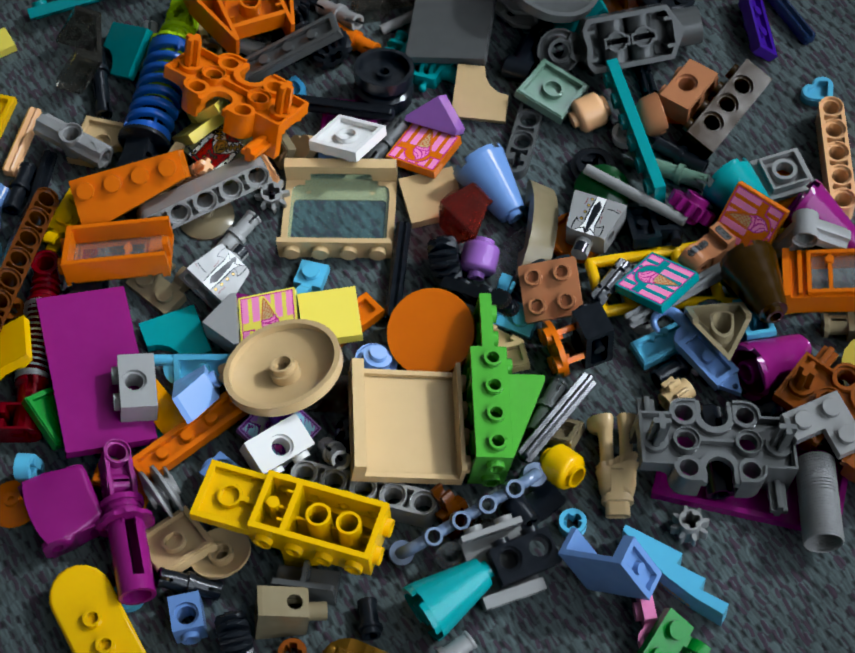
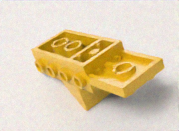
(295, 517)

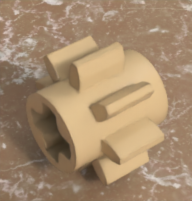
(675, 389)

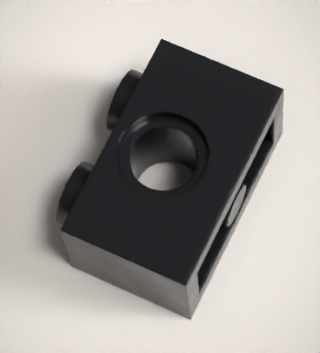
(592, 334)

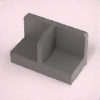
(321, 584)

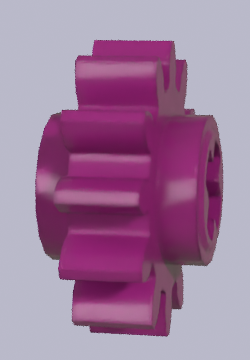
(692, 206)

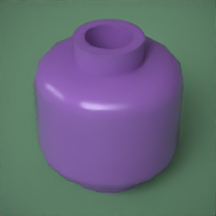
(479, 258)

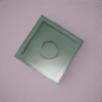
(551, 91)

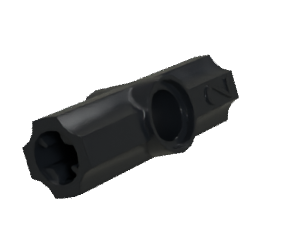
(719, 474)

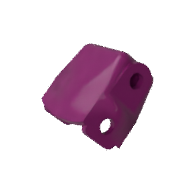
(62, 509)

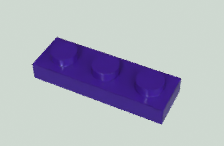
(758, 29)

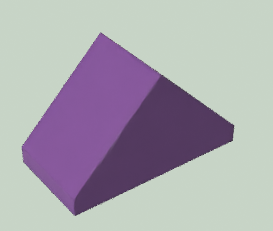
(437, 115)

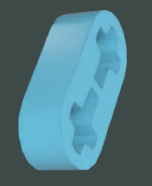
(27, 466)

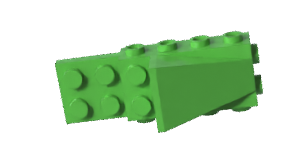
(496, 400)

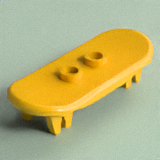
(91, 613)

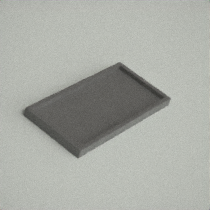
(451, 31)

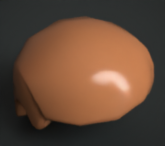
(652, 115)

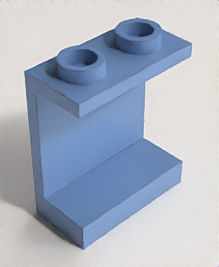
(625, 574)

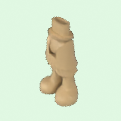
(618, 474)

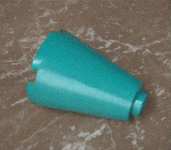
(727, 179)
(448, 595)

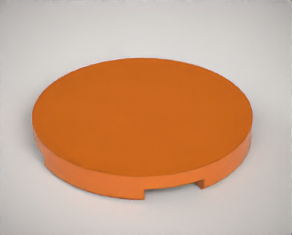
(431, 331)

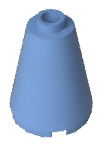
(492, 173)

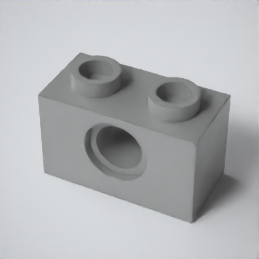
(140, 372)

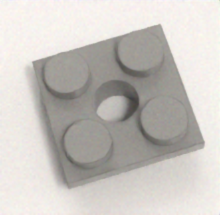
(780, 186)

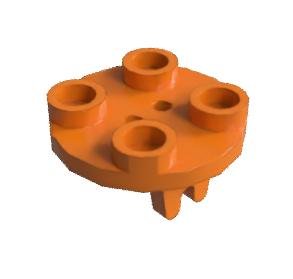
(558, 359)

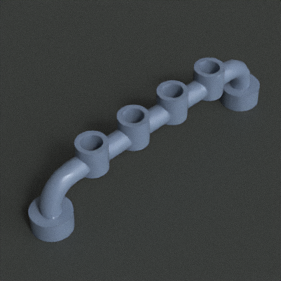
(402, 551)

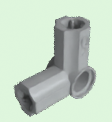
(809, 231)

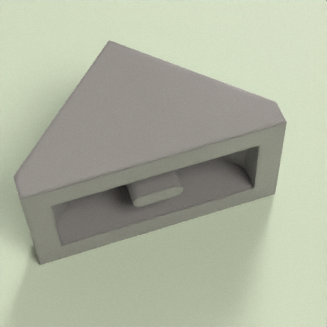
(223, 324)

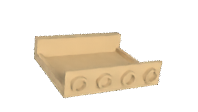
(407, 425)

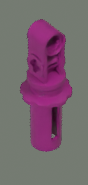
(123, 519)

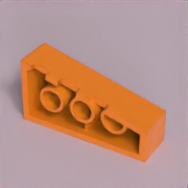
(122, 189)

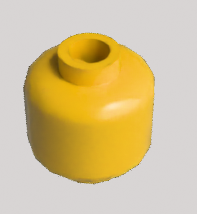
(563, 466)

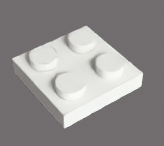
(347, 138)

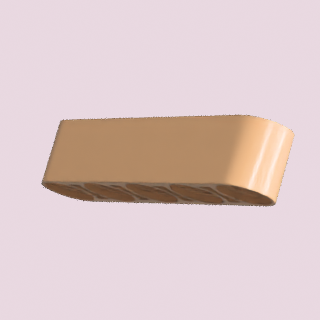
(835, 153)

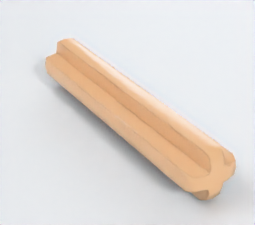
(21, 143)

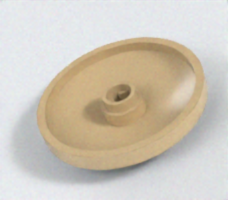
(283, 368)

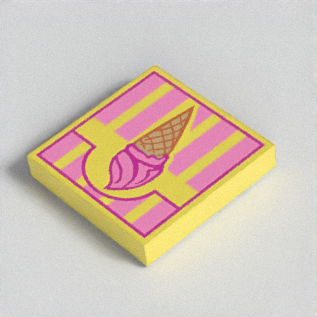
(266, 308)

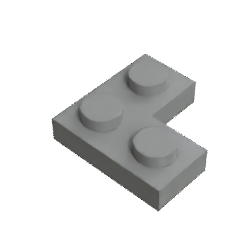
(825, 416)

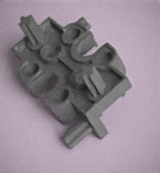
(770, 464)

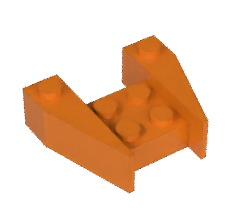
(238, 19)

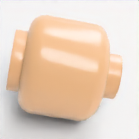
(589, 112)

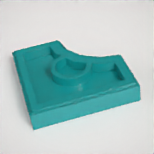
(127, 48)
(176, 332)

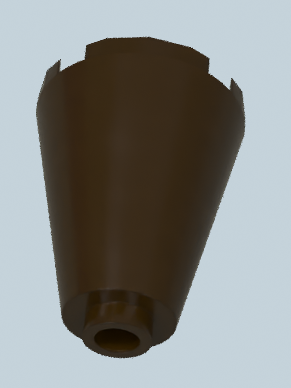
(756, 279)

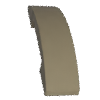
(541, 224)

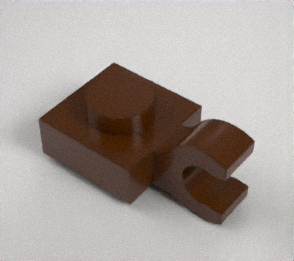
(449, 504)

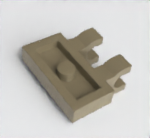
(159, 292)

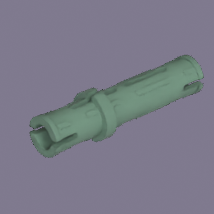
(677, 173)

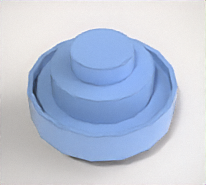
(376, 356)

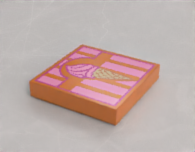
(424, 150)
(752, 215)

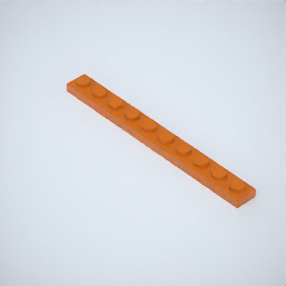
(222, 414)

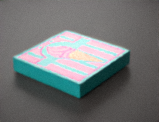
(657, 282)

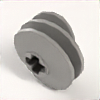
(161, 490)

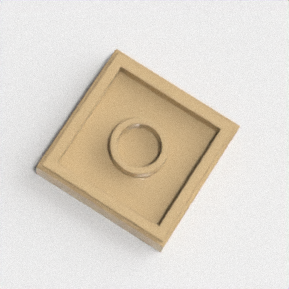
(178, 542)

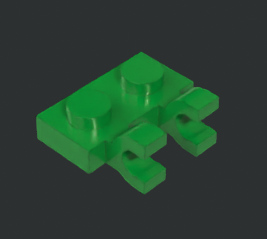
(672, 635)

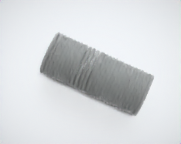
(819, 503)

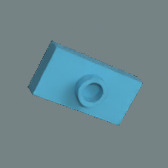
(655, 347)

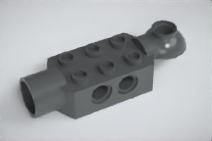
(630, 35)

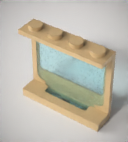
(339, 208)

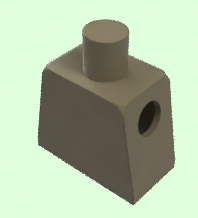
(285, 611)

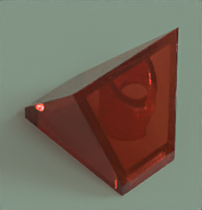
(464, 212)

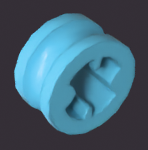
(572, 514)

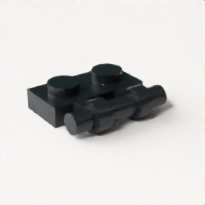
(649, 228)

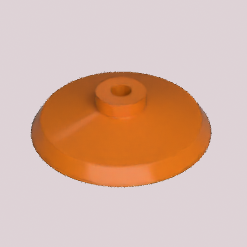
(12, 507)

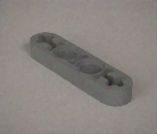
(525, 133)

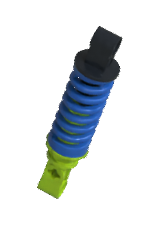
(155, 96)

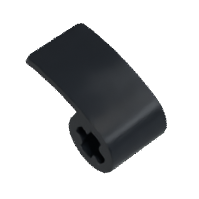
(536, 505)

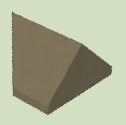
(721, 324)

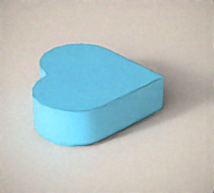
(813, 93)

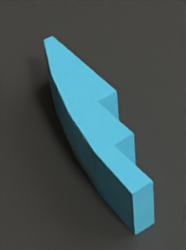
(680, 581)

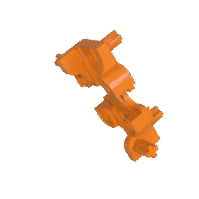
(256, 109)

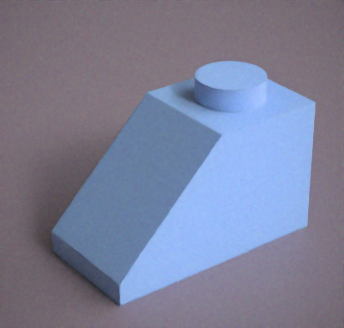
(196, 392)

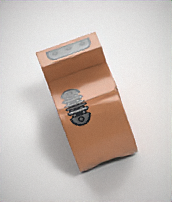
(708, 249)

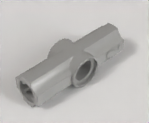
(73, 140)

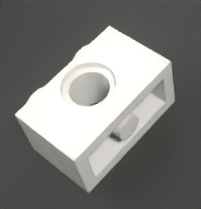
(289, 434)

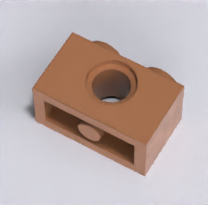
(687, 91)

